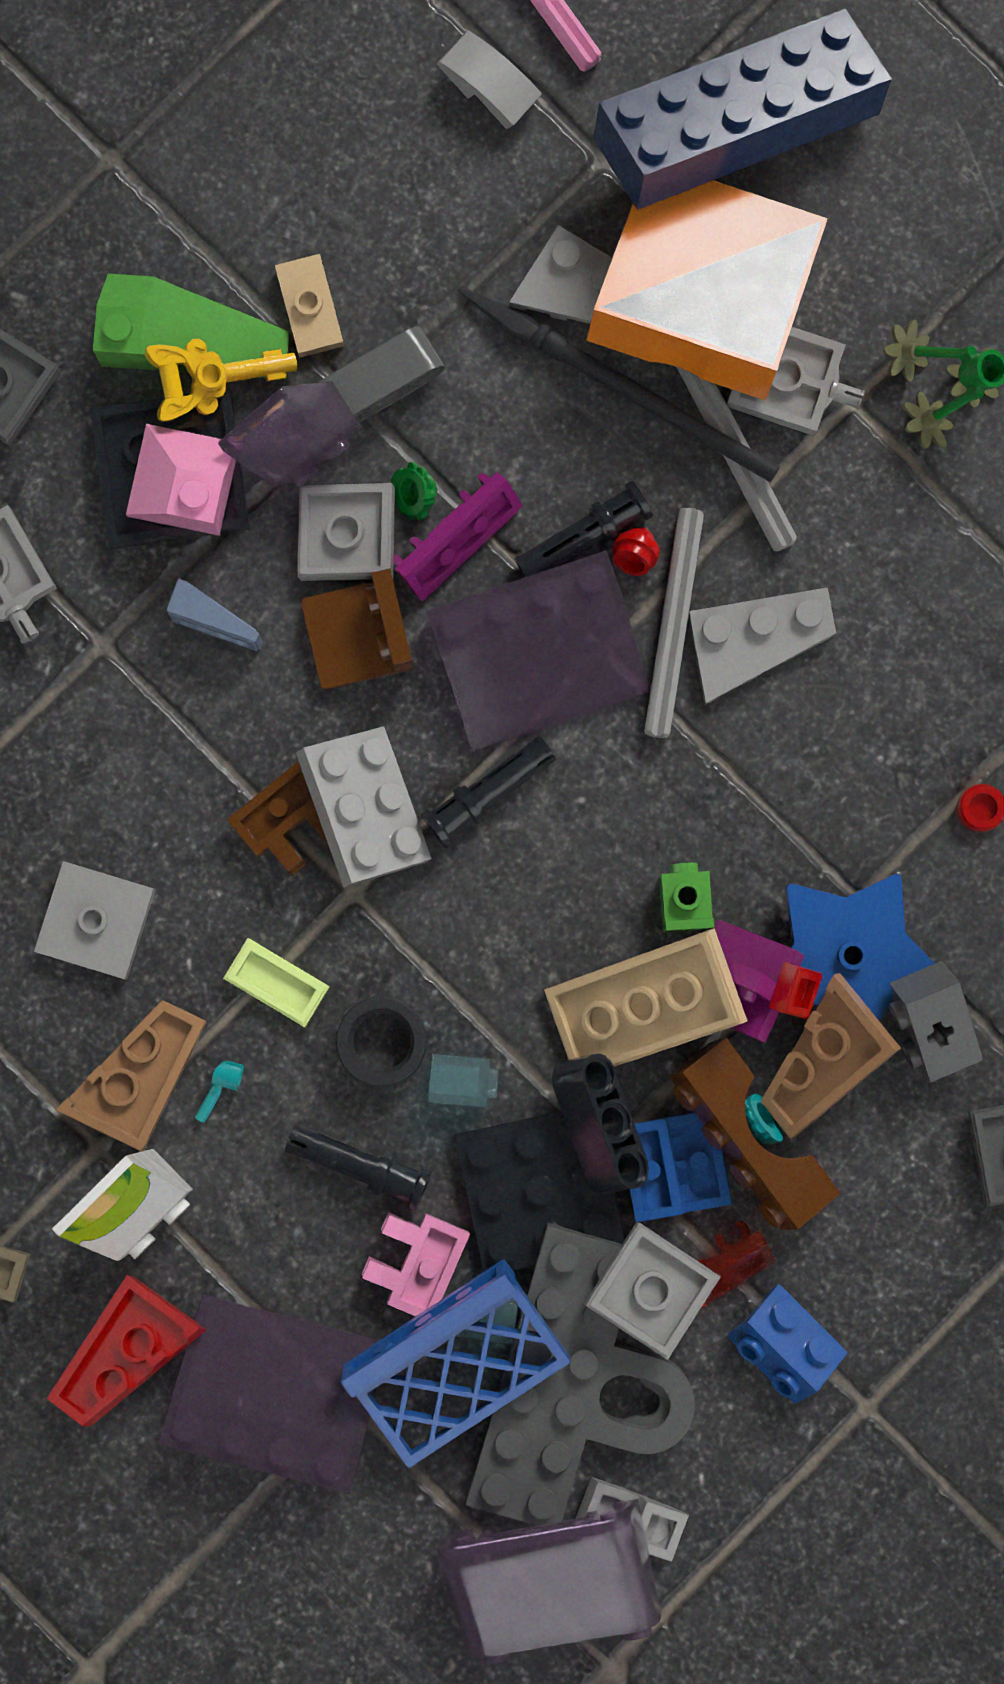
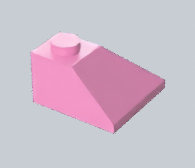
(181, 480)

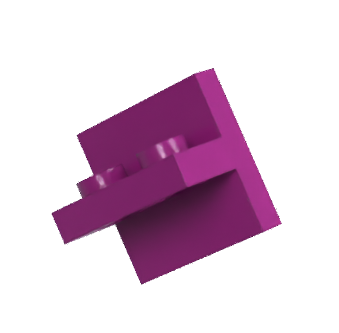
(755, 972)

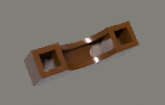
(716, 1089)

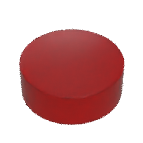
(980, 808)

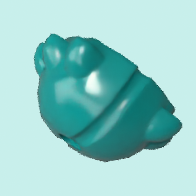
(761, 1122)

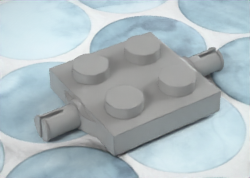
(802, 384)
(21, 576)

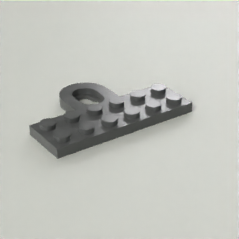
(540, 1436)

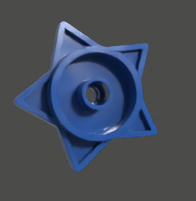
(870, 921)

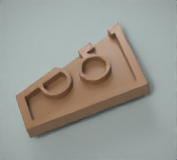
(831, 1058)

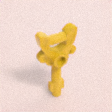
(208, 375)

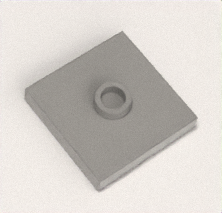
(345, 531)
(94, 920)
(652, 1290)

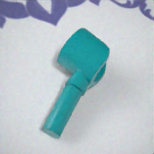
(226, 1075)

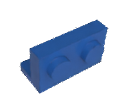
(787, 1345)

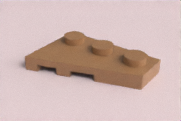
(137, 1080)

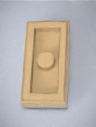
(309, 305)

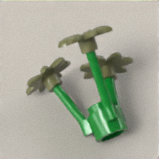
(977, 376)

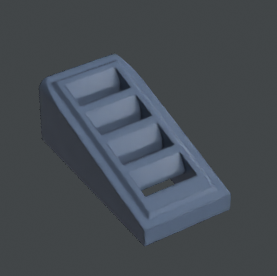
(201, 613)

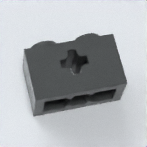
(934, 1021)

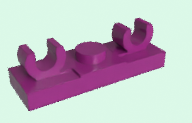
(458, 535)

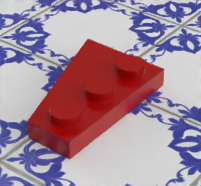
(122, 1351)

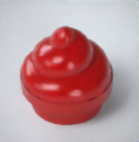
(635, 551)

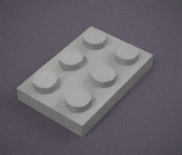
(363, 806)

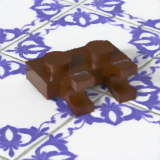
(275, 814)

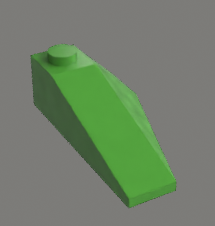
(150, 312)

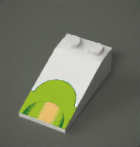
(126, 1207)

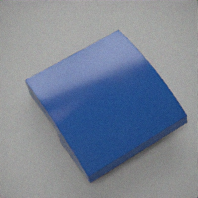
(682, 1172)

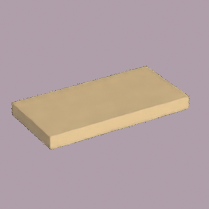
(648, 1002)

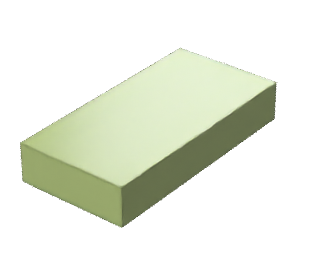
(276, 982)

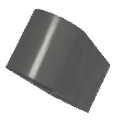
(387, 373)

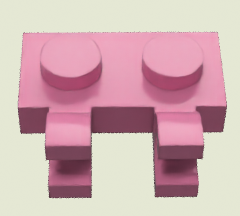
(427, 1267)

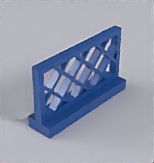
(430, 1330)

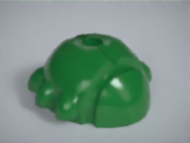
(414, 491)

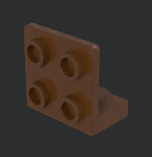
(357, 632)

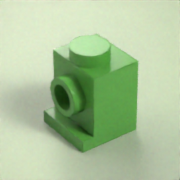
(681, 917)

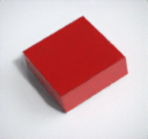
(796, 990)

